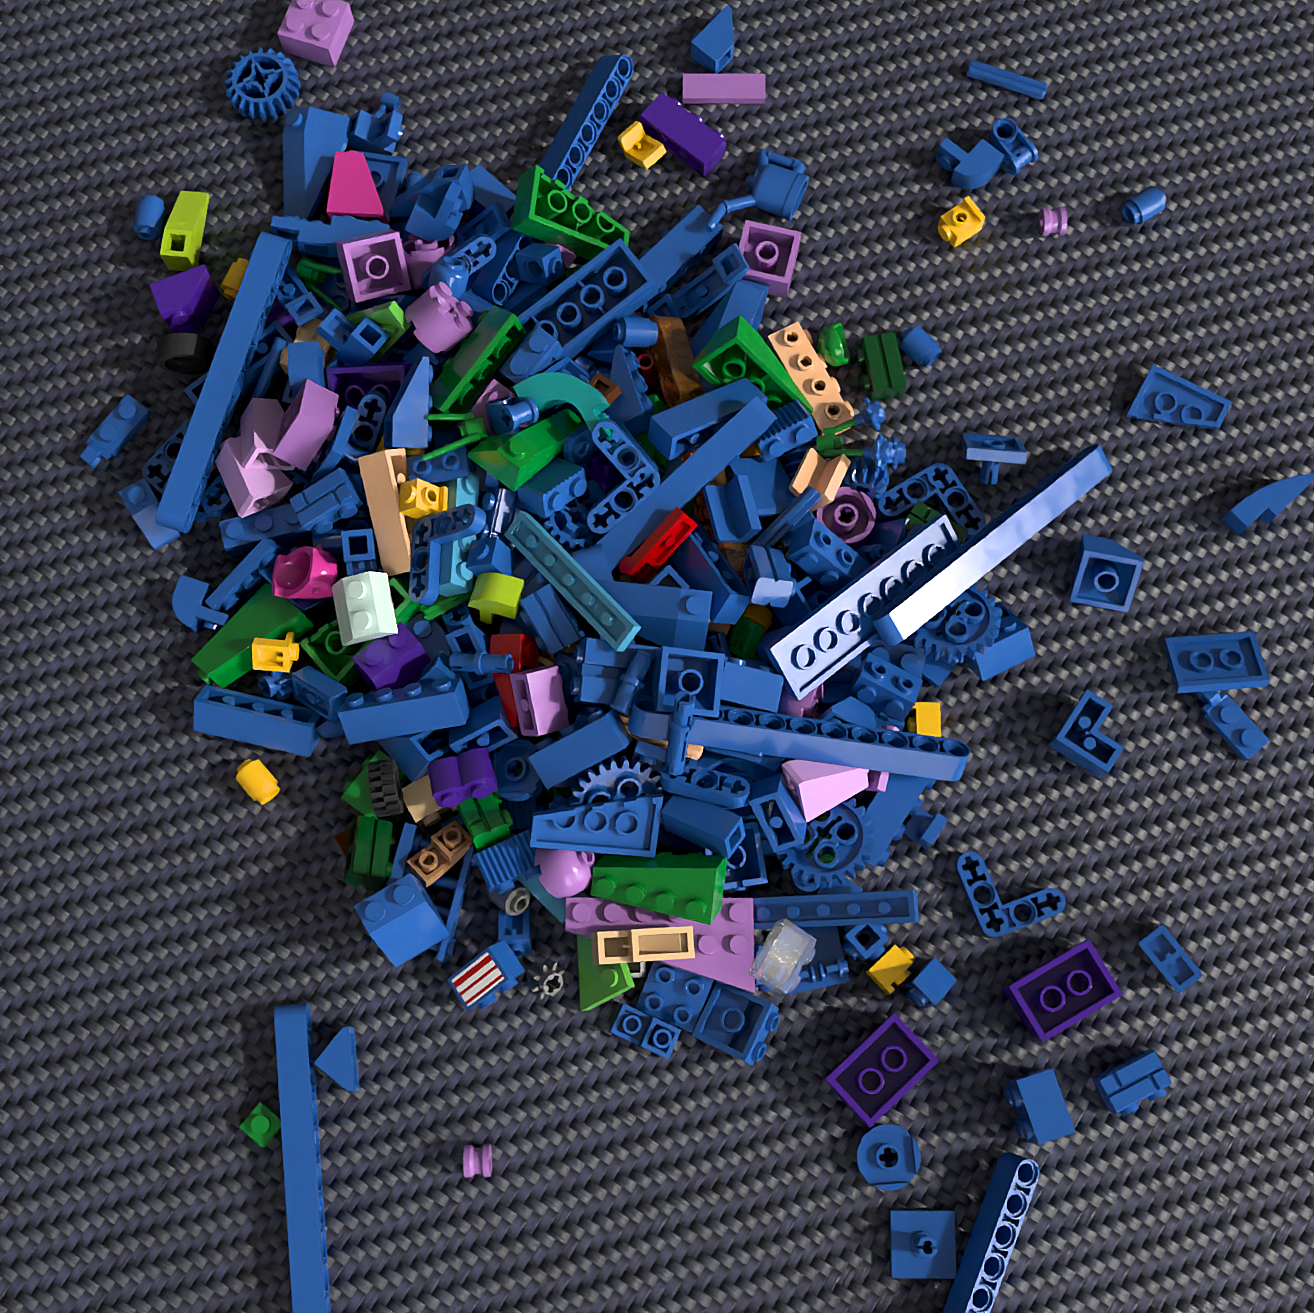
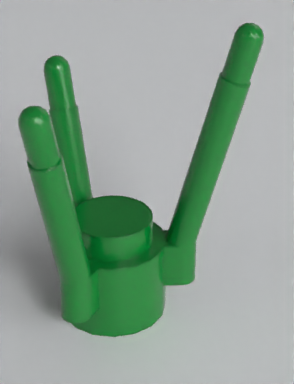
(315, 273)
(472, 431)

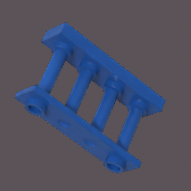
(413, 841)

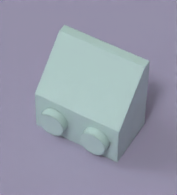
(364, 607)

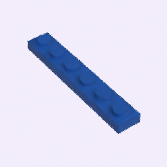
(837, 909)

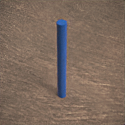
(267, 372)

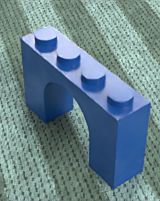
(707, 823)

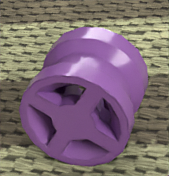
(1052, 221)
(477, 1160)

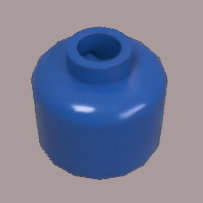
(452, 273)

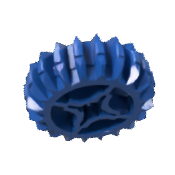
(246, 91)

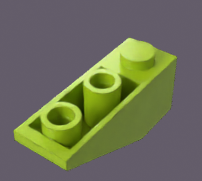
(185, 231)

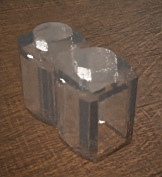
(783, 957)

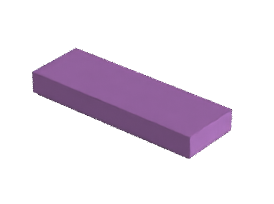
(724, 88)

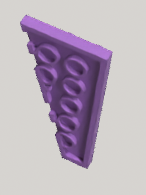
(721, 949)

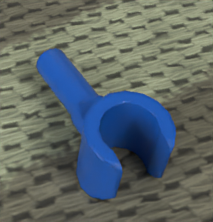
(388, 101)

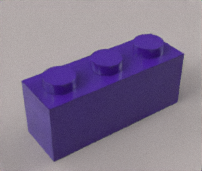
(683, 134)

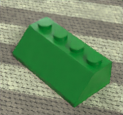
(477, 360)

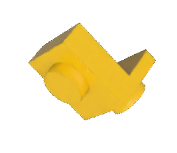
(640, 147)

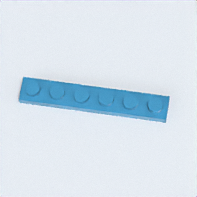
(572, 581)

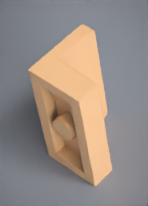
(820, 475)

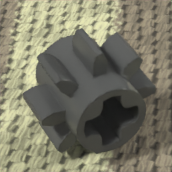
(544, 978)

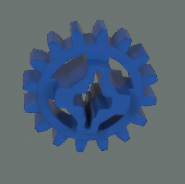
(570, 526)

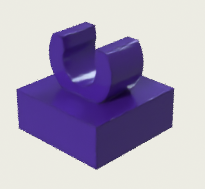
(604, 473)

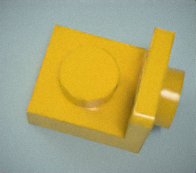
(274, 653)

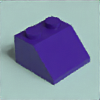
(186, 299)
(392, 660)

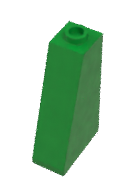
(230, 650)

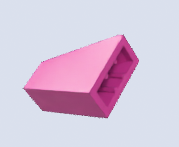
(354, 189)

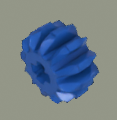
(865, 477)

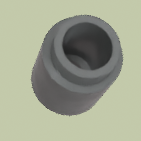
(512, 901)

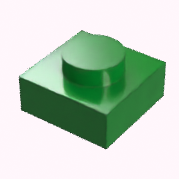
(262, 1124)

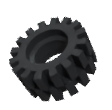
(385, 787)

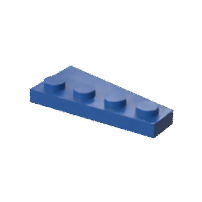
(607, 827)

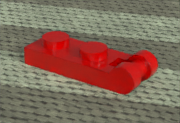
(658, 547)

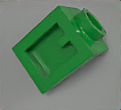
(745, 638)

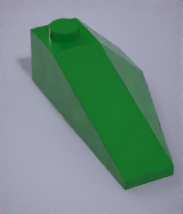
(741, 352)
(524, 451)

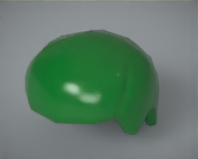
(833, 345)

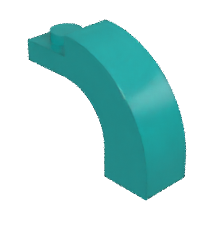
(559, 388)

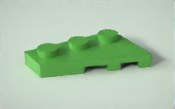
(389, 318)
(599, 982)

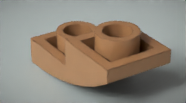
(444, 851)

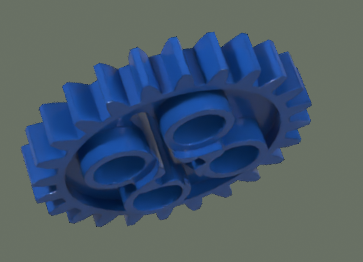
(965, 633)
(609, 779)
(846, 852)

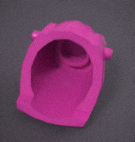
(305, 574)

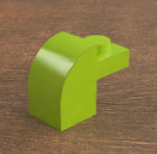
(496, 595)

